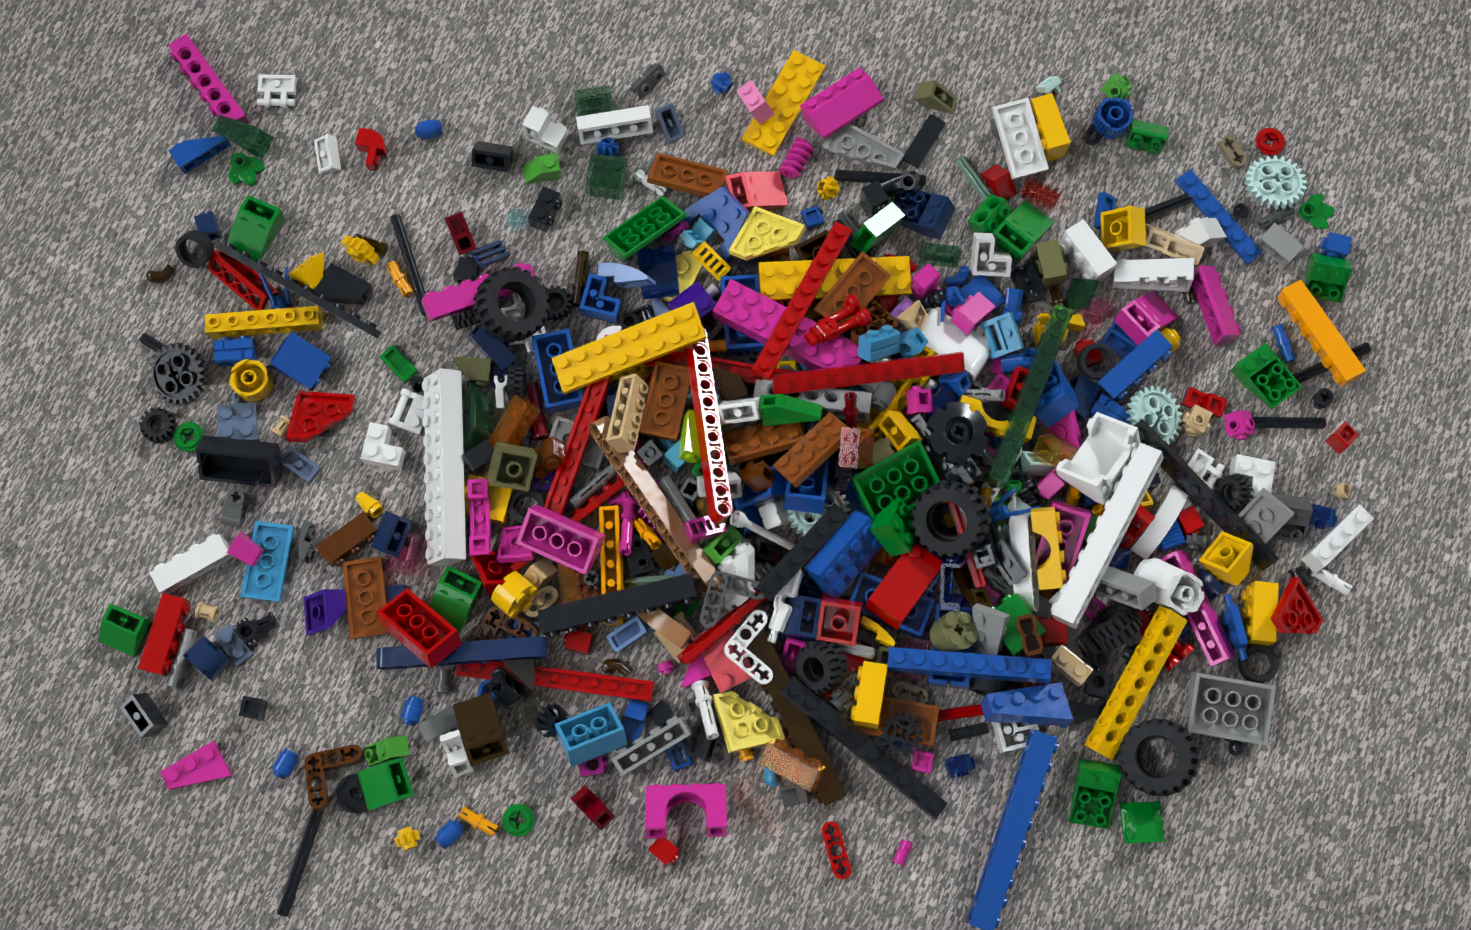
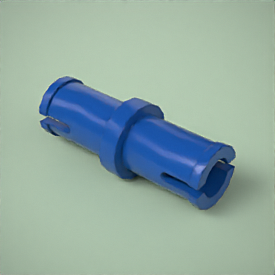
(1283, 343)

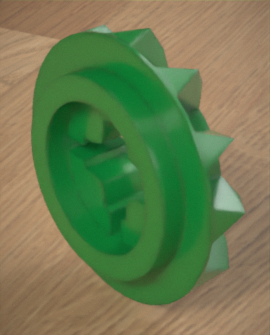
(188, 428)
(513, 812)

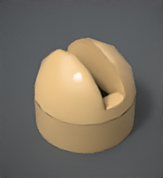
(1342, 490)

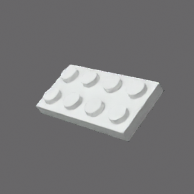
(1020, 138)

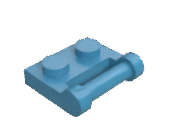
(1006, 332)

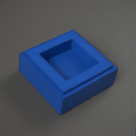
(812, 217)

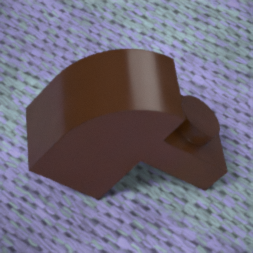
(757, 475)

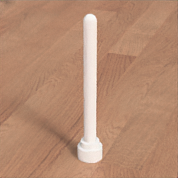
(739, 519)

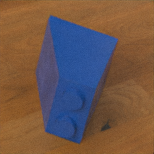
(300, 361)

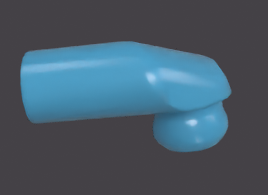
(770, 778)

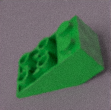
(255, 227)
(1021, 230)
(1266, 376)
(456, 597)
(1094, 793)

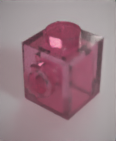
(1097, 311)

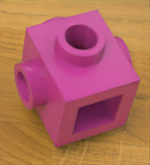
(1239, 425)

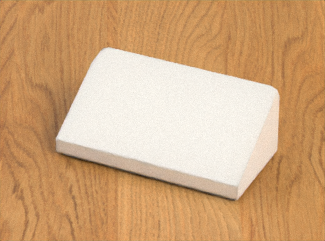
(327, 154)

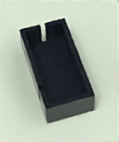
(238, 461)

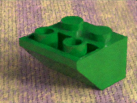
(1146, 137)
(1327, 277)
(894, 528)
(123, 630)
(385, 784)

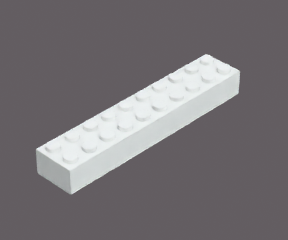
(444, 468)

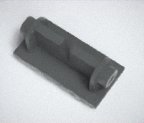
(652, 76)

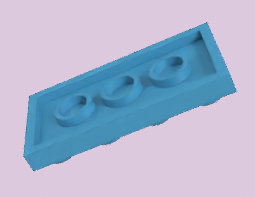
(267, 577)

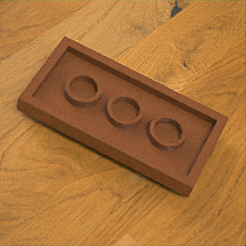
(686, 175)
(861, 279)
(665, 401)
(760, 440)
(811, 450)
(364, 596)
(924, 713)

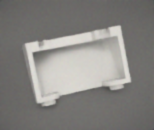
(948, 338)
(1100, 457)

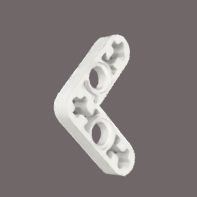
(743, 644)

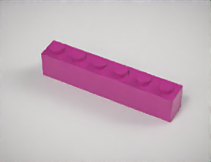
(459, 298)
(1204, 620)

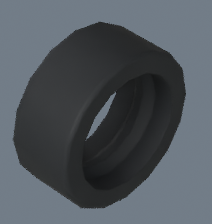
(185, 256)
(1081, 360)
(519, 495)
(1273, 661)
(987, 686)

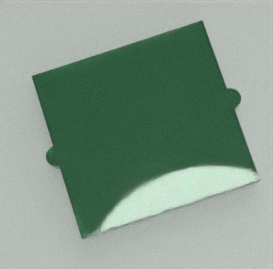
(1081, 293)

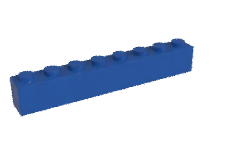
(969, 665)

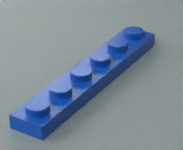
(1211, 208)

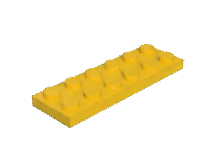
(784, 98)

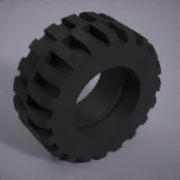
(527, 288)
(929, 529)
(1185, 747)

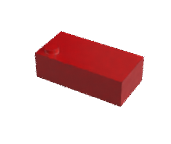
(904, 586)
(419, 628)

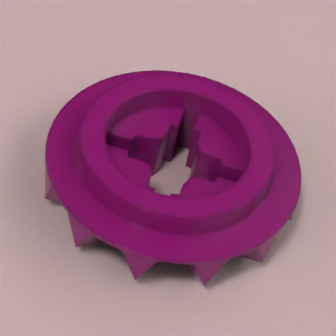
(675, 231)

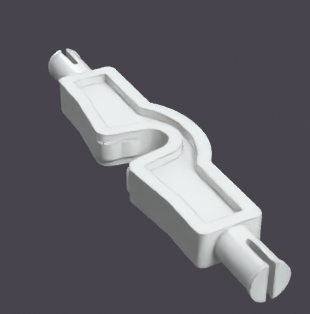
(781, 609)

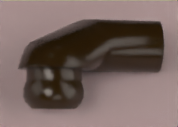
(615, 664)

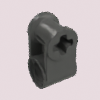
(235, 511)

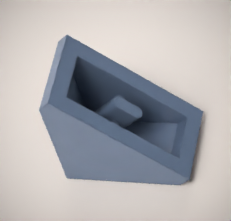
(669, 122)

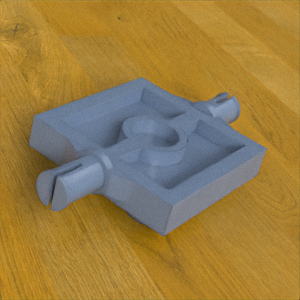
(237, 420)

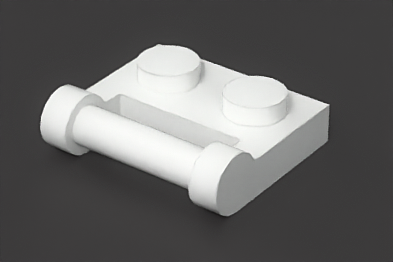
(415, 415)

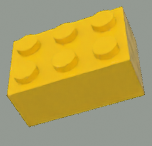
(1050, 127)
(1259, 604)
(869, 694)

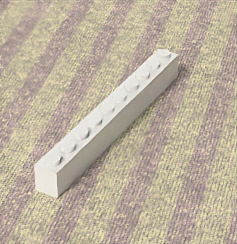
(1107, 535)

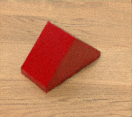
(1000, 182)
(1342, 437)

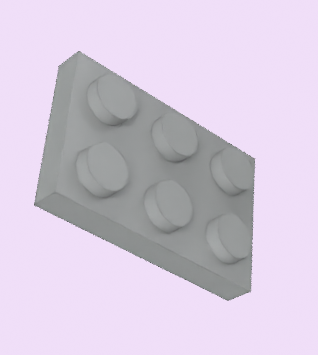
(593, 455)
(1265, 515)

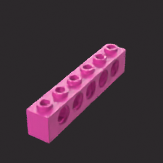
(185, 47)

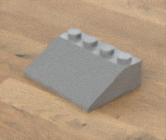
(1230, 708)

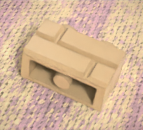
(1070, 665)

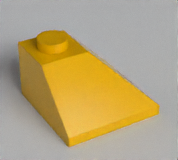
(1228, 558)

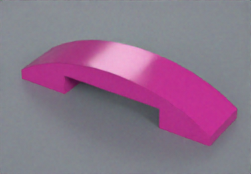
(479, 517)

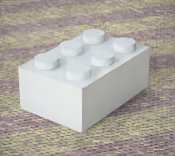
(1087, 252)

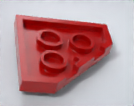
(316, 413)
(1296, 611)

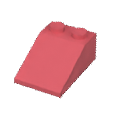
(723, 670)

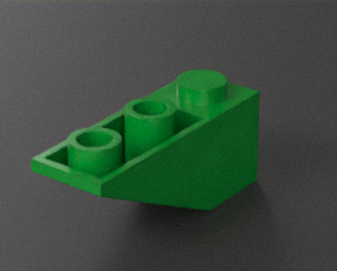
(783, 409)

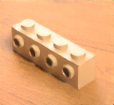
(627, 413)

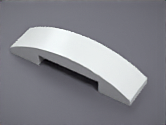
(1164, 518)

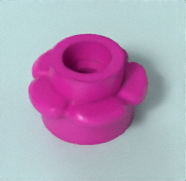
(665, 667)

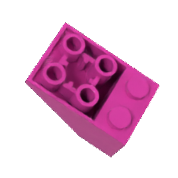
(1145, 316)

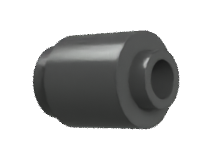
(883, 396)

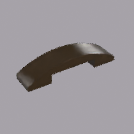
(967, 587)

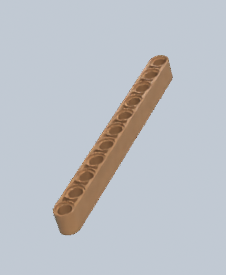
(657, 509)

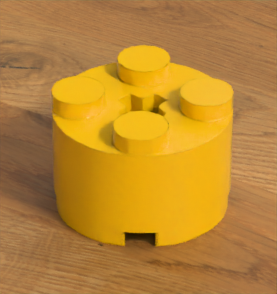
(258, 388)
(514, 594)

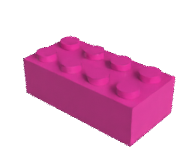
(1073, 528)

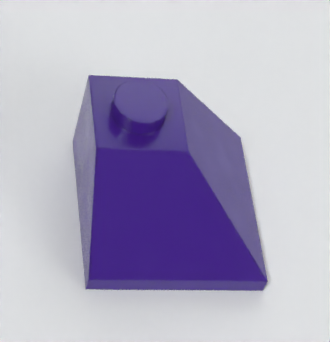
(699, 296)
(323, 609)

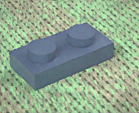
(300, 464)
(234, 645)

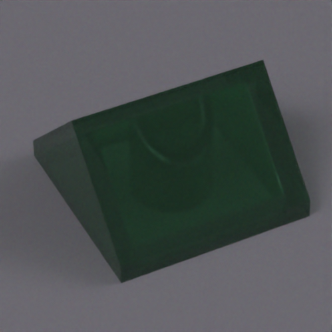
(593, 100)

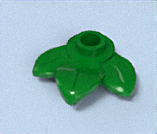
(246, 171)
(1318, 211)

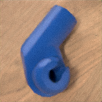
(960, 278)

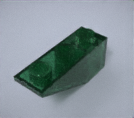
(244, 135)

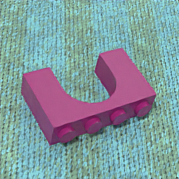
(663, 798)

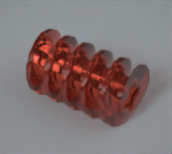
(1040, 193)

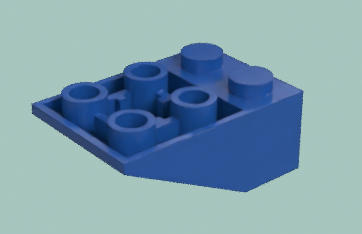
(1056, 399)

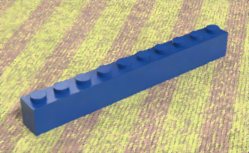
(1012, 830)

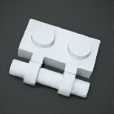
(276, 85)
(1201, 463)

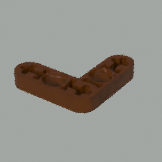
(877, 321)
(503, 623)
(323, 766)

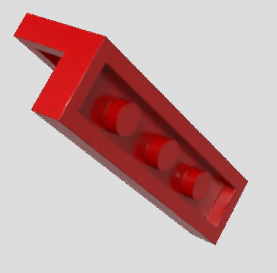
(241, 274)

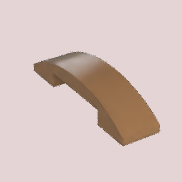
(668, 627)

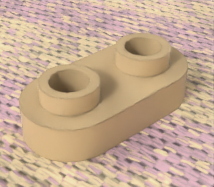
(541, 602)

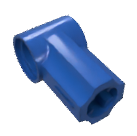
(1013, 304)
(1010, 362)

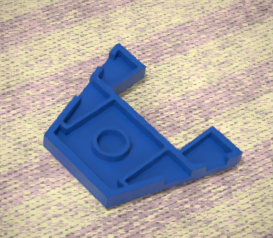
(723, 214)

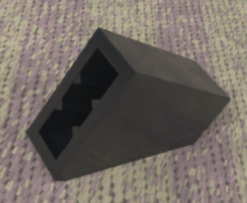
(343, 287)

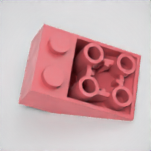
(757, 189)

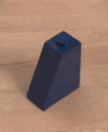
(491, 348)

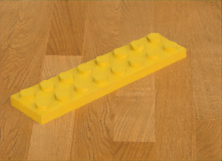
(782, 278)
(629, 348)

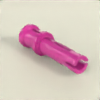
(627, 518)

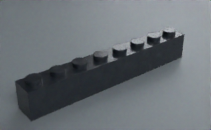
(618, 604)

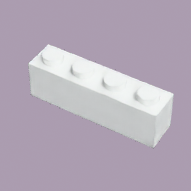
(614, 124)
(1337, 538)
(191, 564)

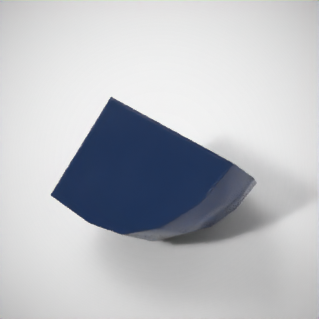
(1210, 584)

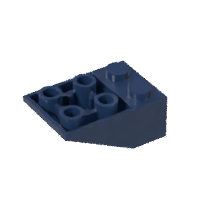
(925, 212)

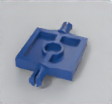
(1232, 620)

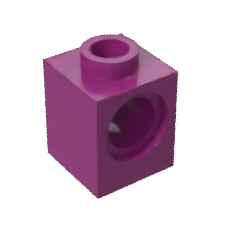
(585, 772)

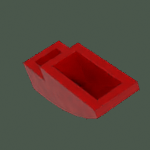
(1138, 524)

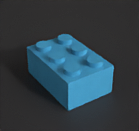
(590, 734)

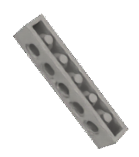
(822, 397)

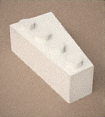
(1154, 274)

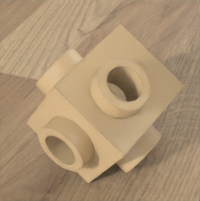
(1196, 421)

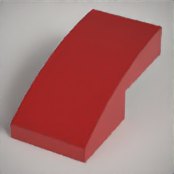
(1207, 401)

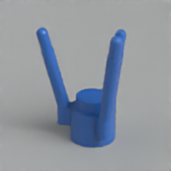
(953, 298)
(278, 301)
(1001, 512)

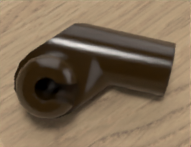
(160, 276)

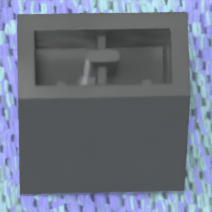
(1297, 525)

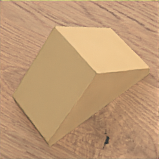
(913, 317)

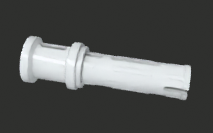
(704, 701)

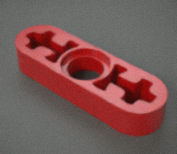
(837, 833)

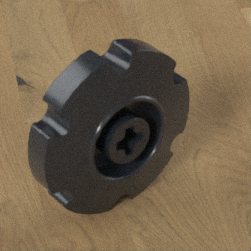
(959, 419)

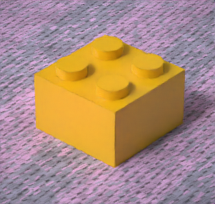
(1123, 228)

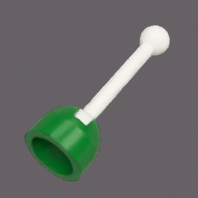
(1010, 485)

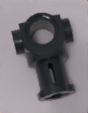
(257, 626)

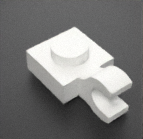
(501, 395)

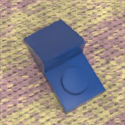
(635, 718)

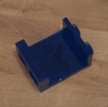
(662, 268)
(950, 601)

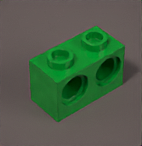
(989, 215)

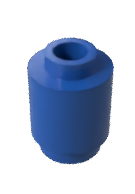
(428, 129)
(412, 710)
(285, 763)
(449, 833)

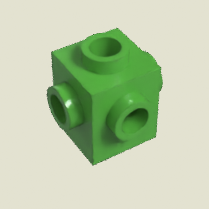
(1117, 86)

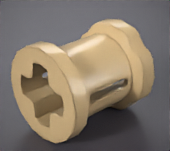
(281, 427)
(207, 612)

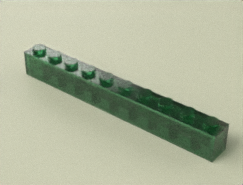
(1028, 396)

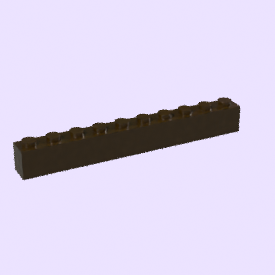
(793, 719)

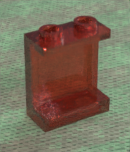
(856, 447)

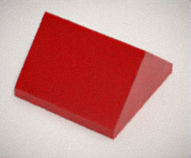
(491, 571)

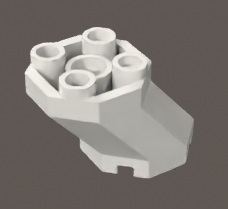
(741, 563)
(1174, 587)

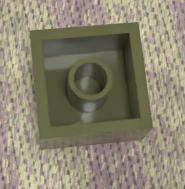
(1050, 263)
(512, 466)

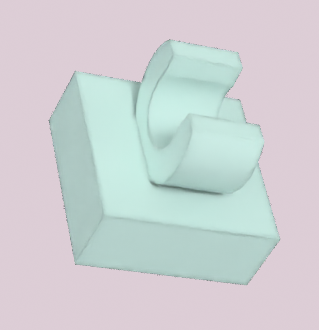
(1049, 84)

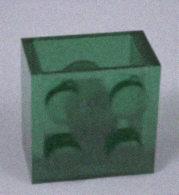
(607, 177)

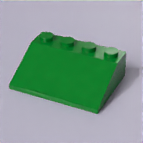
(643, 228)
(898, 475)

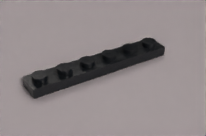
(801, 552)

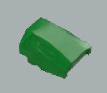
(1142, 822)

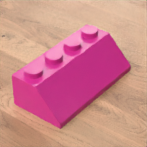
(841, 103)
(1214, 305)
(560, 539)

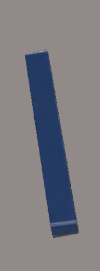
(467, 653)

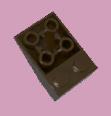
(481, 729)

